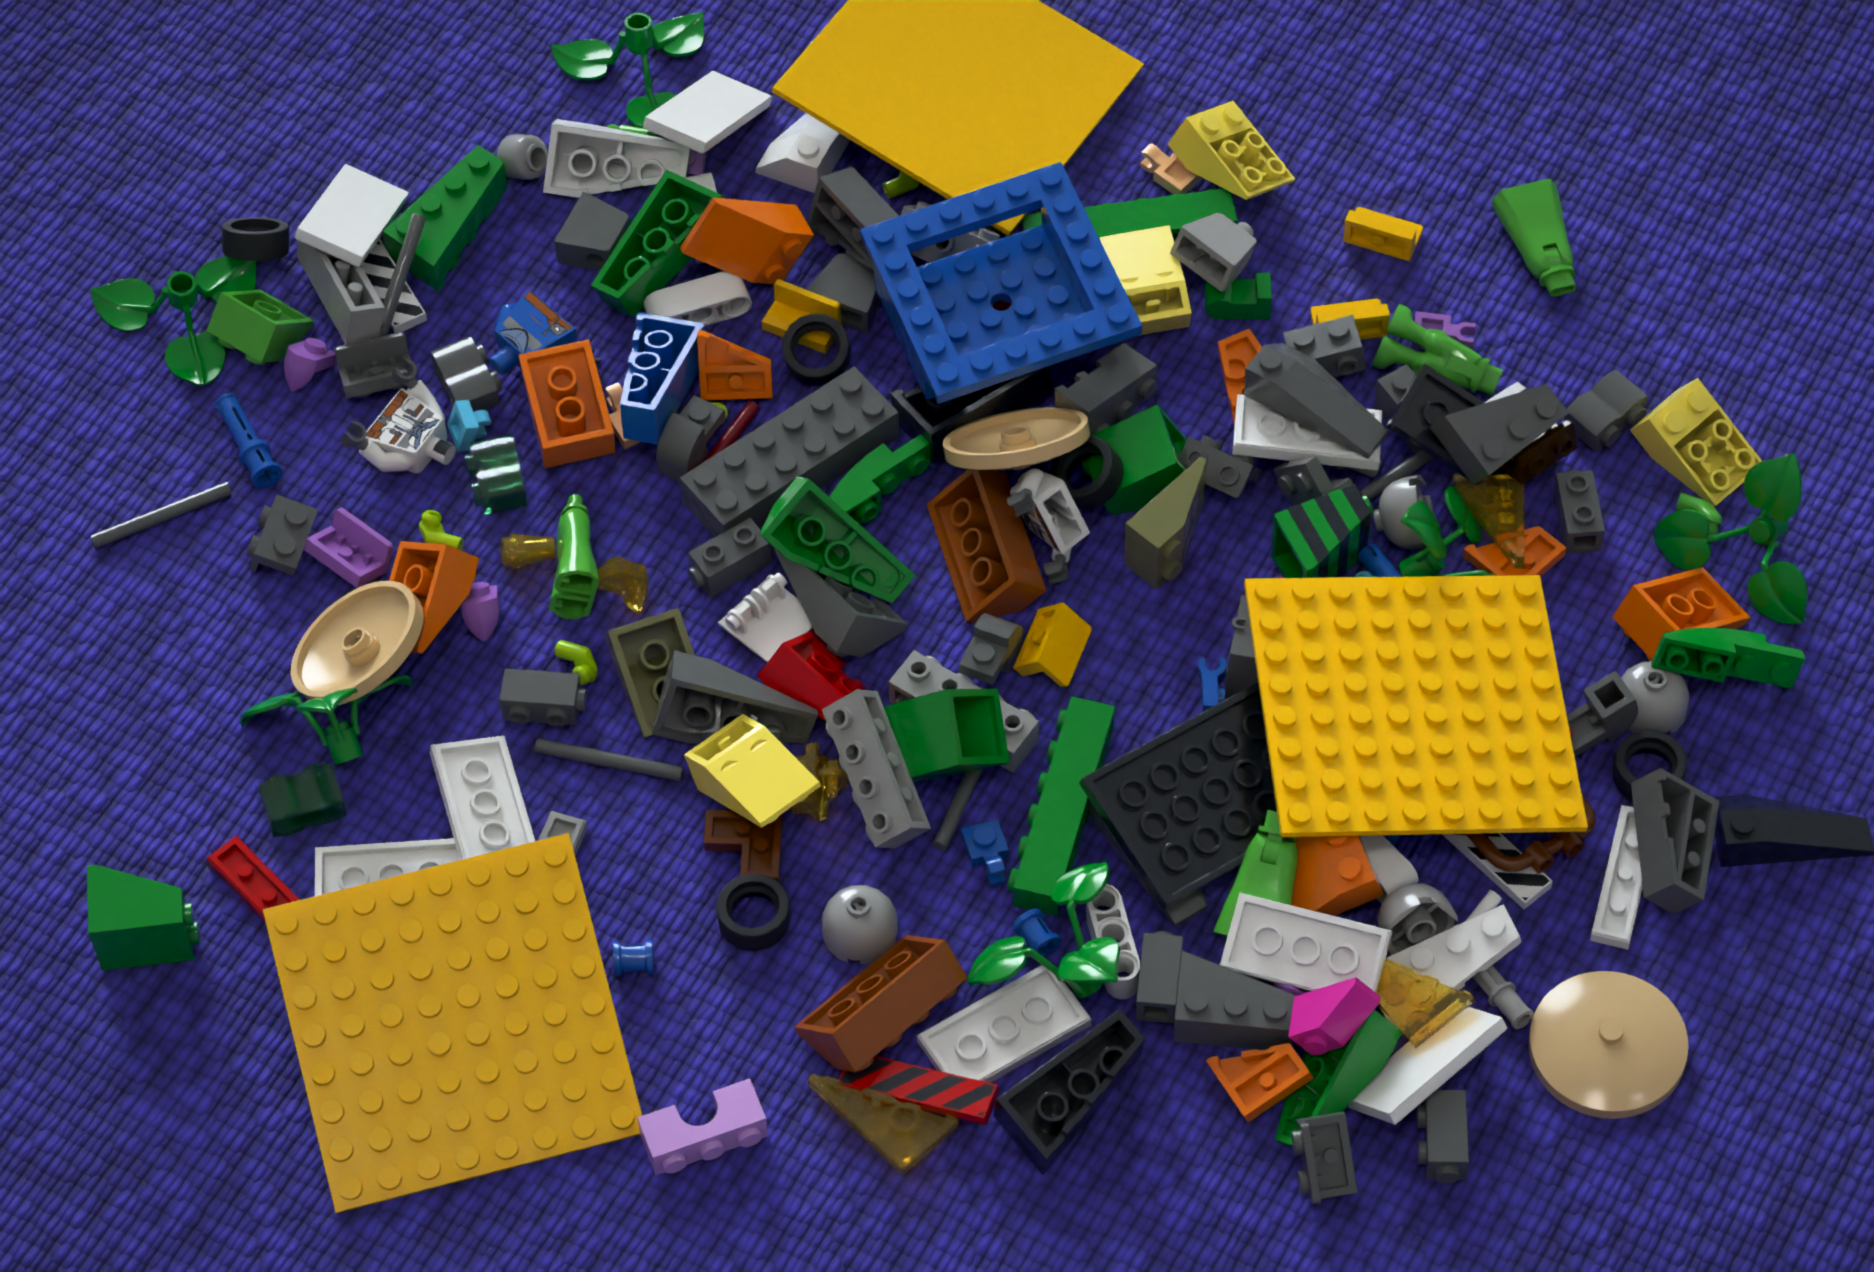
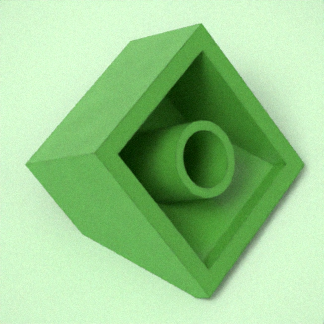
(257, 325)

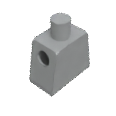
(1215, 248)

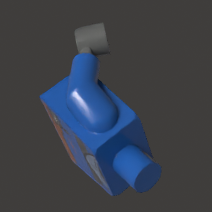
(529, 328)

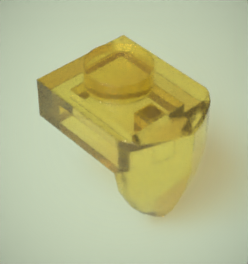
(626, 580)

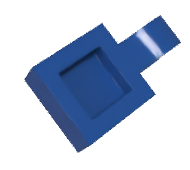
(1210, 693)
(987, 847)

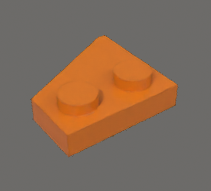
(731, 370)
(1540, 555)
(1260, 1077)

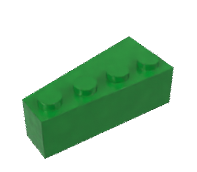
(452, 214)
(651, 245)

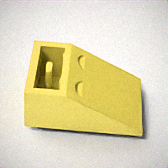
(1229, 152)
(1151, 277)
(1697, 443)
(750, 771)

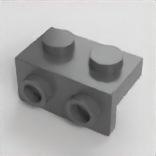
(1332, 344)
(369, 364)
(1222, 470)
(1306, 480)
(283, 535)
(1325, 1156)

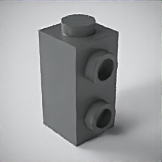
(1578, 511)
(729, 558)
(542, 697)
(1159, 977)
(1445, 1136)

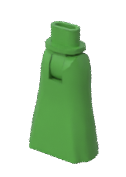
(1537, 227)
(576, 571)
(1265, 871)

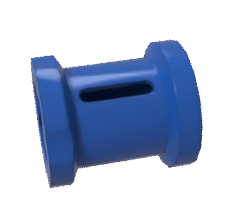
(1036, 932)
(633, 957)

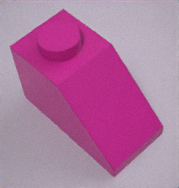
(1331, 1015)

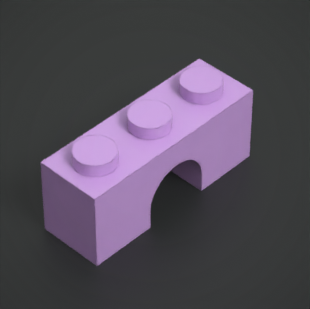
(675, 1143)

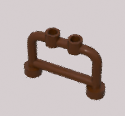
(1538, 854)

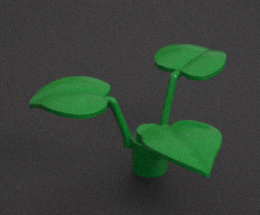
(590, 57)
(191, 358)
(1776, 489)
(1423, 522)
(340, 738)
(1081, 969)

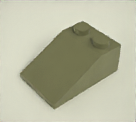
(1164, 527)
(642, 657)

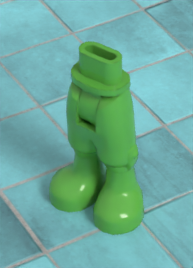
(1441, 353)

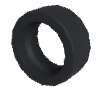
(255, 239)
(807, 324)
(1107, 482)
(1646, 742)
(749, 886)

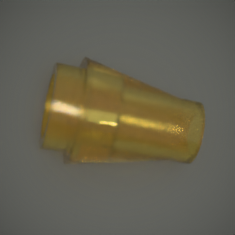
(523, 549)

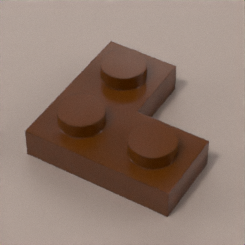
(759, 846)

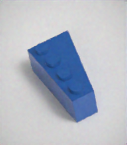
(658, 374)

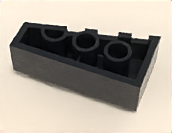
(1065, 1092)

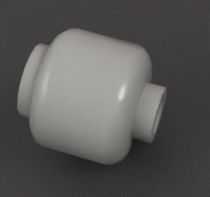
(523, 156)

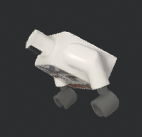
(406, 431)
(1051, 515)

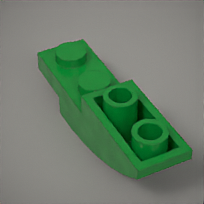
(880, 474)
(1730, 652)

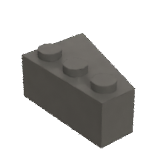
(843, 207)
(1111, 389)
(1495, 431)
(1673, 839)
(1229, 1007)

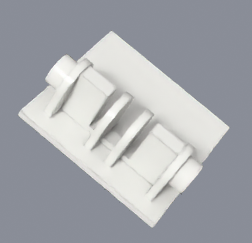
(767, 617)

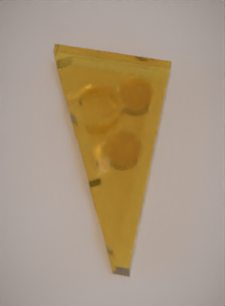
(1500, 511)
(1418, 1002)
(892, 1128)

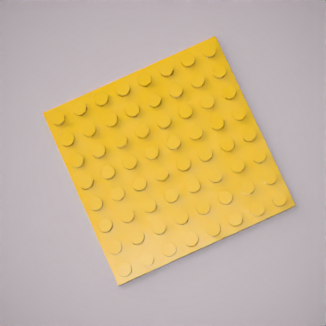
(959, 87)
(1413, 706)
(453, 1022)

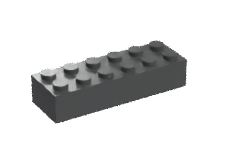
(809, 440)

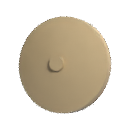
(1016, 438)
(358, 641)
(1608, 1044)

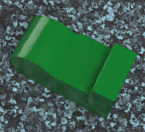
(1241, 300)

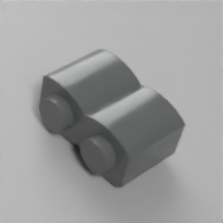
(465, 375)
(1607, 410)

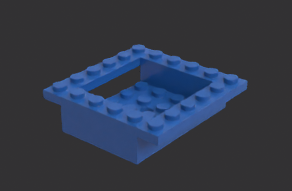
(1051, 275)

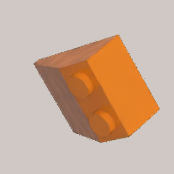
(749, 238)
(567, 404)
(438, 578)
(1675, 604)
(1333, 874)

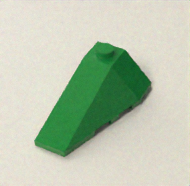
(826, 539)
(1339, 1074)

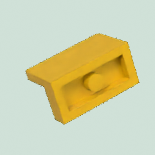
(1381, 233)
(796, 302)
(1369, 315)
(1053, 644)

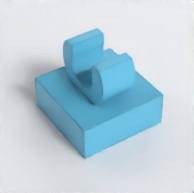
(467, 425)

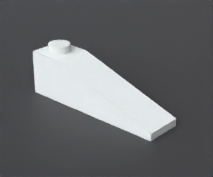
(803, 154)
(607, 159)

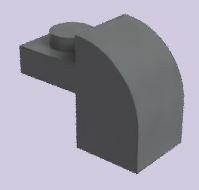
(685, 437)
(991, 648)
(1605, 715)

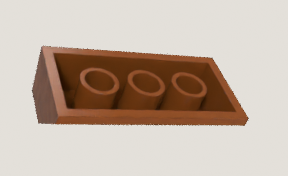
(985, 545)
(882, 1002)

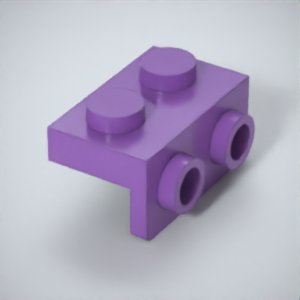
(351, 549)

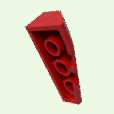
(808, 673)

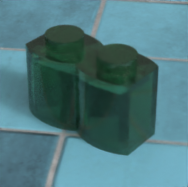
(497, 473)
(302, 800)

